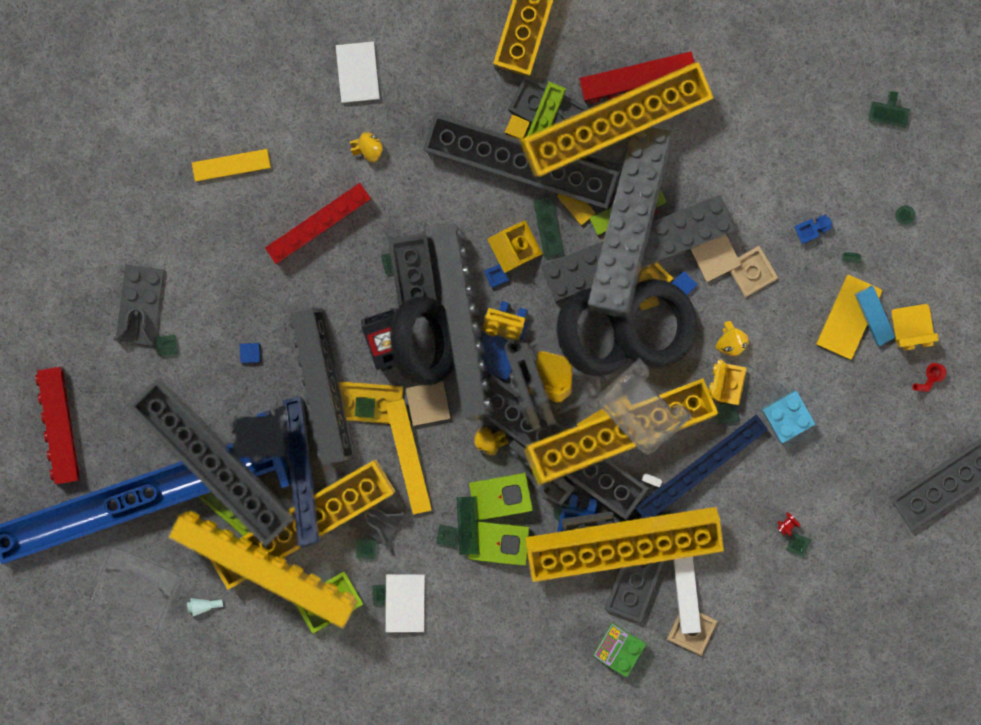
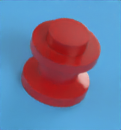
(788, 524)

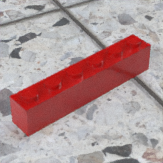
(625, 79)
(318, 223)
(58, 425)

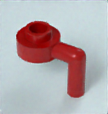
(931, 373)

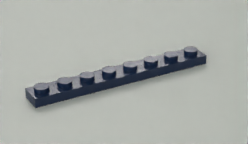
(701, 467)
(301, 474)

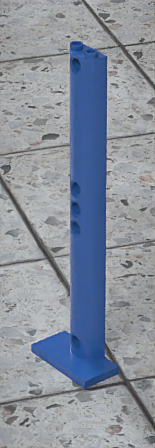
(93, 510)

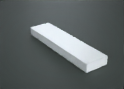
(686, 595)

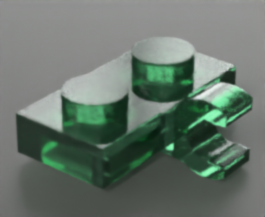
(888, 112)

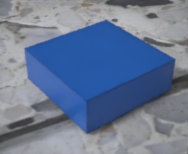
(496, 276)
(684, 282)
(249, 352)

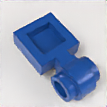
(807, 230)

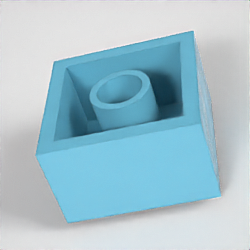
(788, 416)

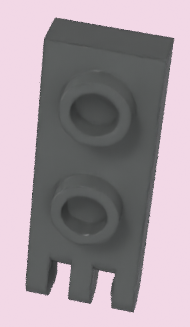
(587, 521)

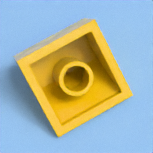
(514, 246)

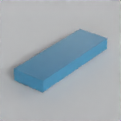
(875, 315)

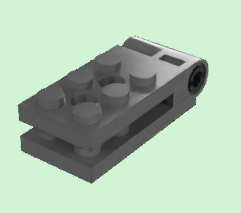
(526, 372)

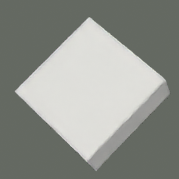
(651, 479)

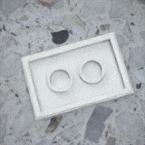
(357, 72)
(404, 603)

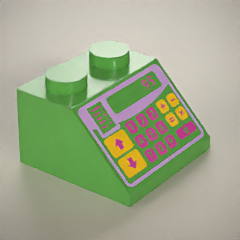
(619, 649)

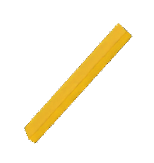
(408, 456)

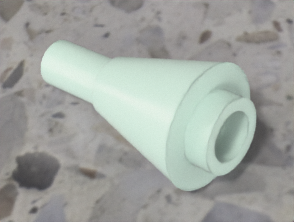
(199, 606)

